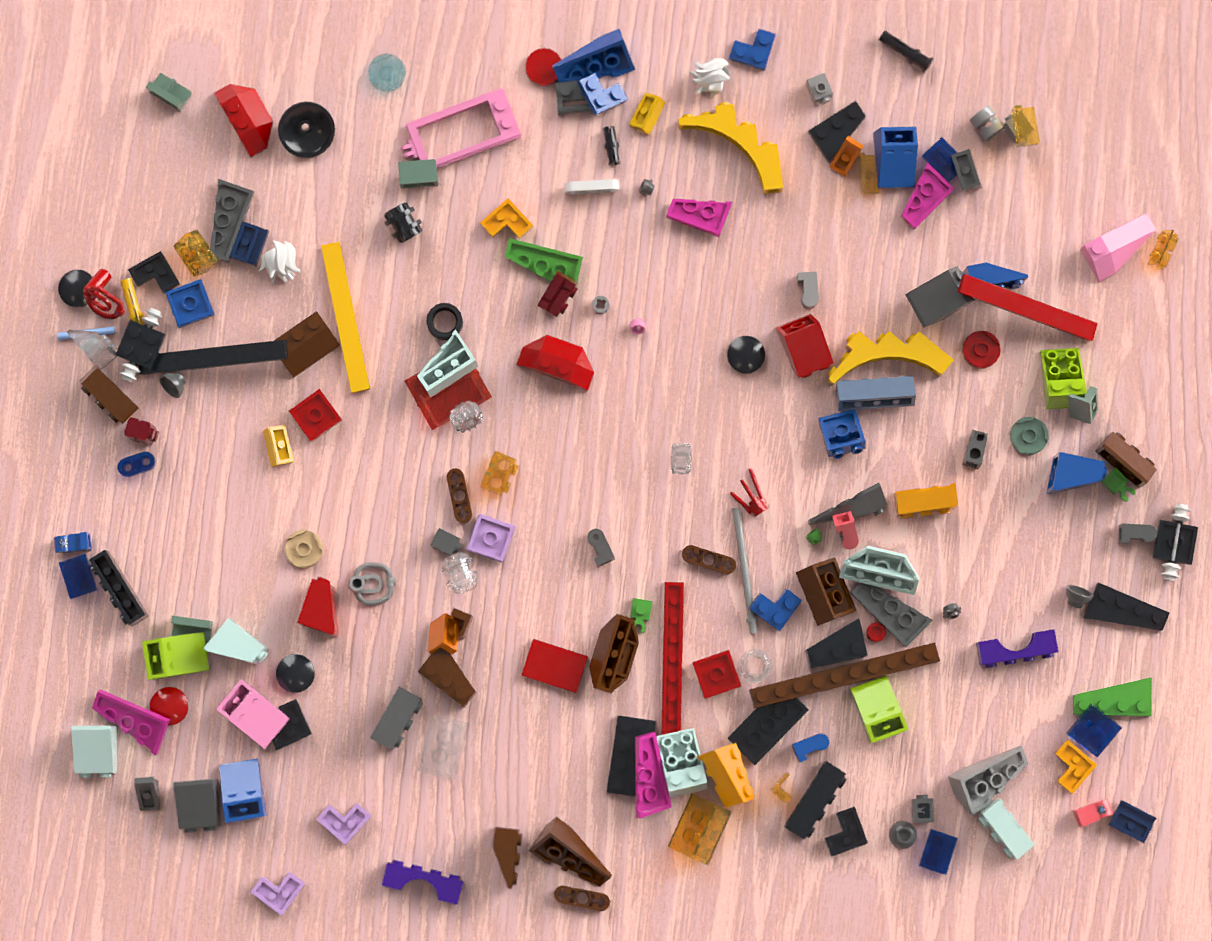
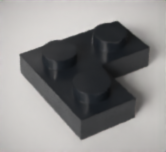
(157, 268)
(295, 728)
(851, 835)

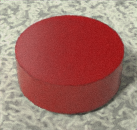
(876, 632)

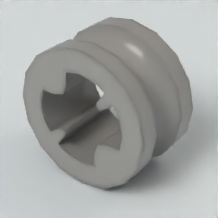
(607, 304)

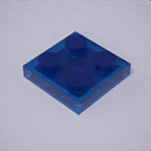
(1094, 730)

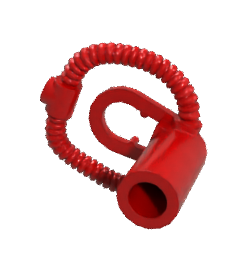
(92, 290)

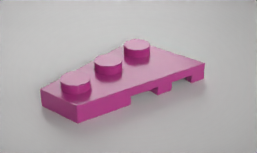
(926, 197)
(699, 214)

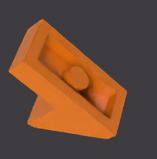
(846, 156)

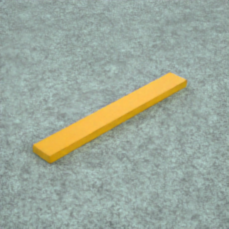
(345, 317)

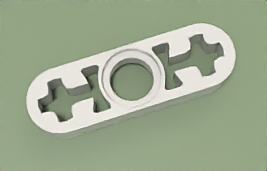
(591, 186)

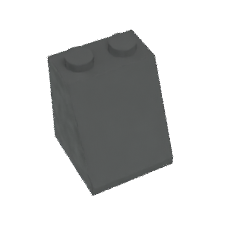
(938, 297)
(197, 804)

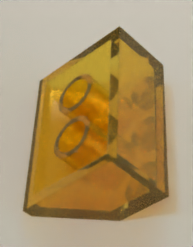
(699, 829)

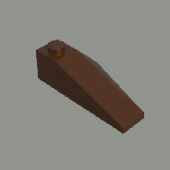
(565, 848)

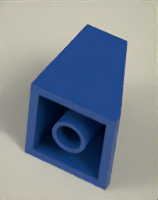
(1074, 472)

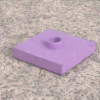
(490, 538)

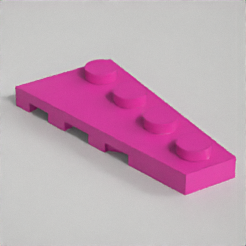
(137, 721)
(650, 779)

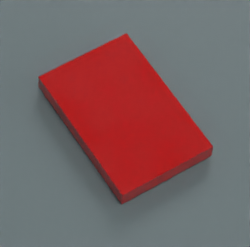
(554, 665)

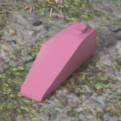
(1114, 248)

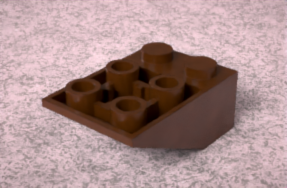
(505, 849)

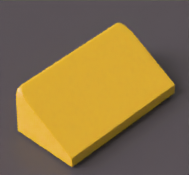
(647, 113)
(278, 445)

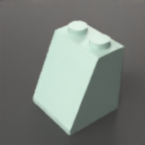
(237, 643)
(94, 750)

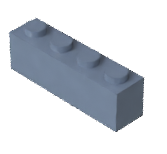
(875, 393)

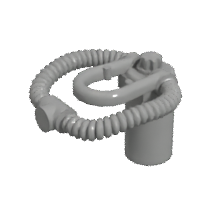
(357, 583)

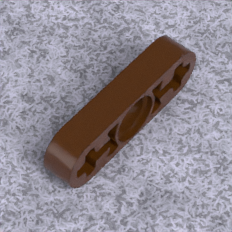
(457, 510)
(711, 567)
(587, 892)

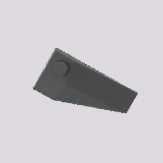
(862, 504)

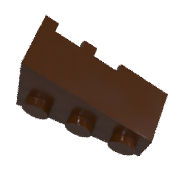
(446, 675)

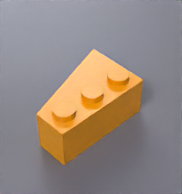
(926, 501)
(728, 774)

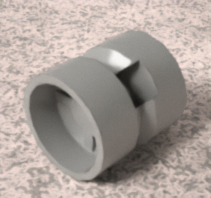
(982, 118)

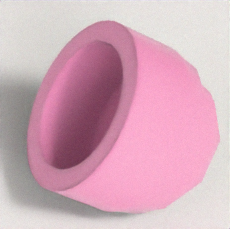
(637, 330)

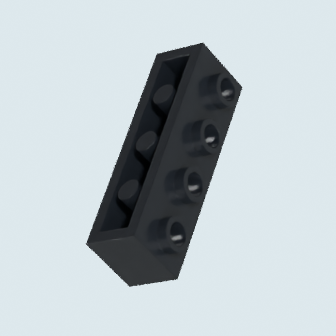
(118, 587)

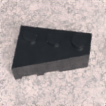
(838, 647)

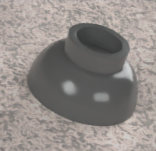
(173, 384)
(1078, 596)
(902, 834)

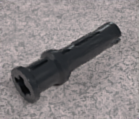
(913, 55)

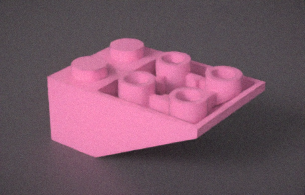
(252, 713)

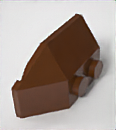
(614, 654)

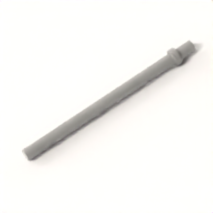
(744, 570)

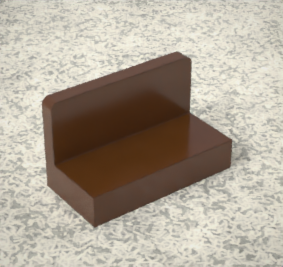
(465, 617)

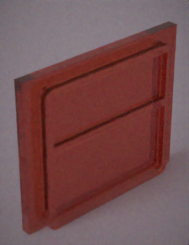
(439, 407)

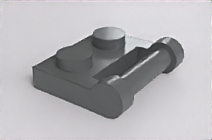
(569, 93)

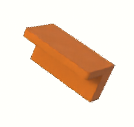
(444, 634)

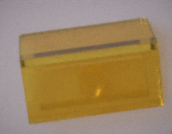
(1025, 126)
(867, 174)
(778, 791)

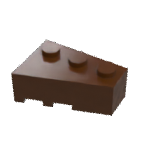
(108, 395)

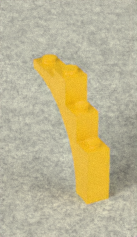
(723, 123)
(917, 351)

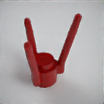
(757, 504)

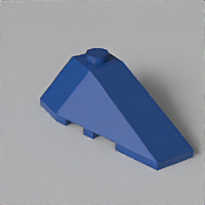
(602, 56)

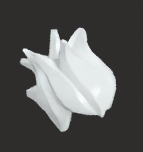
(711, 76)
(280, 261)

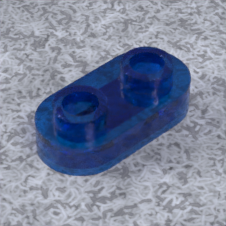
(137, 465)

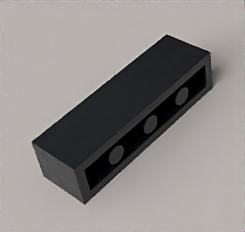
(815, 800)

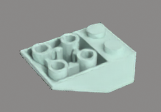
(680, 762)

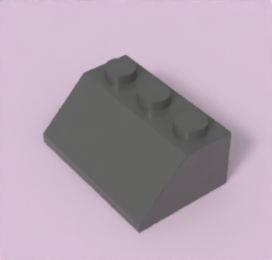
(397, 718)

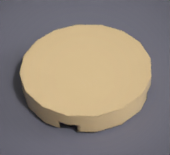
(303, 548)

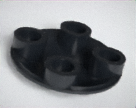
(71, 287)
(746, 354)
(295, 673)

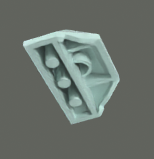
(881, 569)

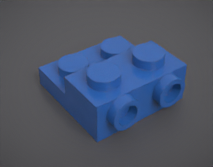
(842, 434)

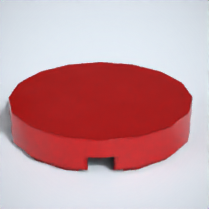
(540, 68)
(981, 349)

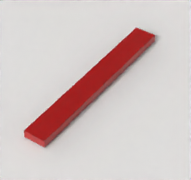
(1027, 307)
(672, 657)

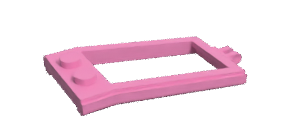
(502, 117)

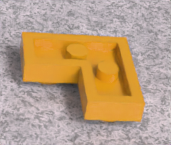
(507, 215)
(1079, 766)

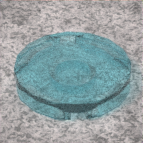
(386, 72)

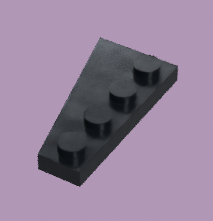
(1120, 608)

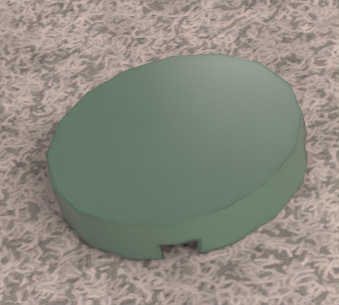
(1029, 435)

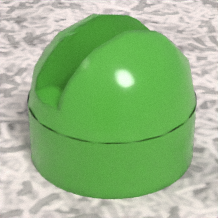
(814, 536)

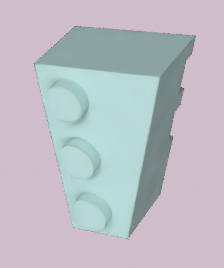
(447, 366)
(1005, 829)

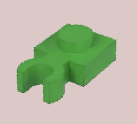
(1115, 482)
(641, 611)

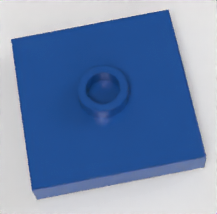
(190, 303)

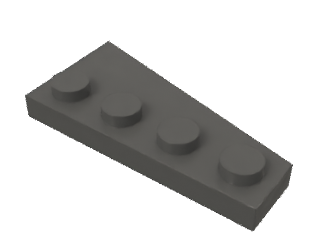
(230, 212)
(897, 617)

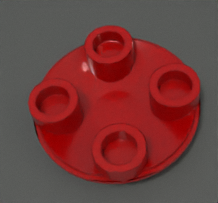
(170, 703)

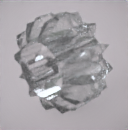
(465, 416)
(681, 458)

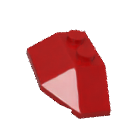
(247, 116)
(558, 361)

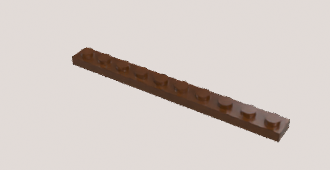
(844, 675)

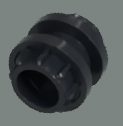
(403, 222)

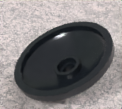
(309, 141)

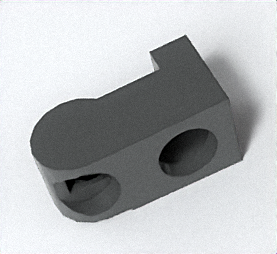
(975, 449)
(1140, 532)
(598, 540)

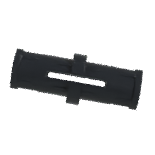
(611, 145)

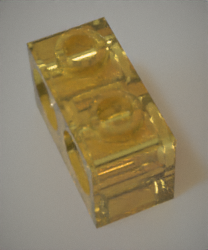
(195, 253)
(493, 471)

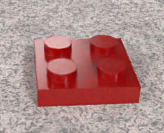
(315, 415)
(716, 674)

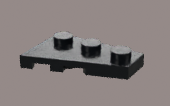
(834, 130)

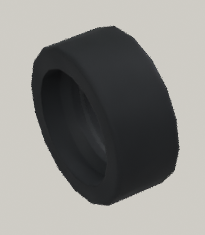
(444, 307)

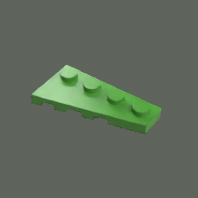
(543, 260)
(1122, 700)

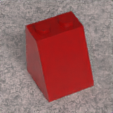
(805, 345)
(320, 607)

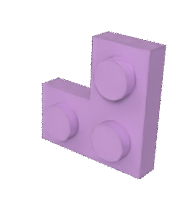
(344, 827)
(278, 897)

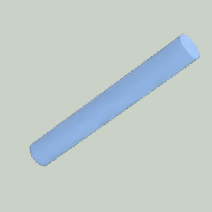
(106, 330)

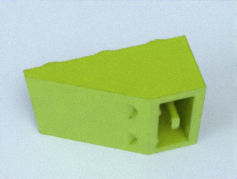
(1061, 376)
(175, 656)
(879, 709)

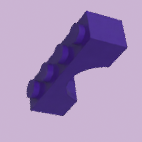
(1041, 643)
(447, 888)

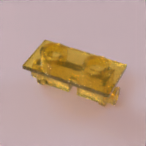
(1165, 241)

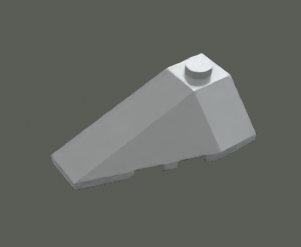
(981, 781)

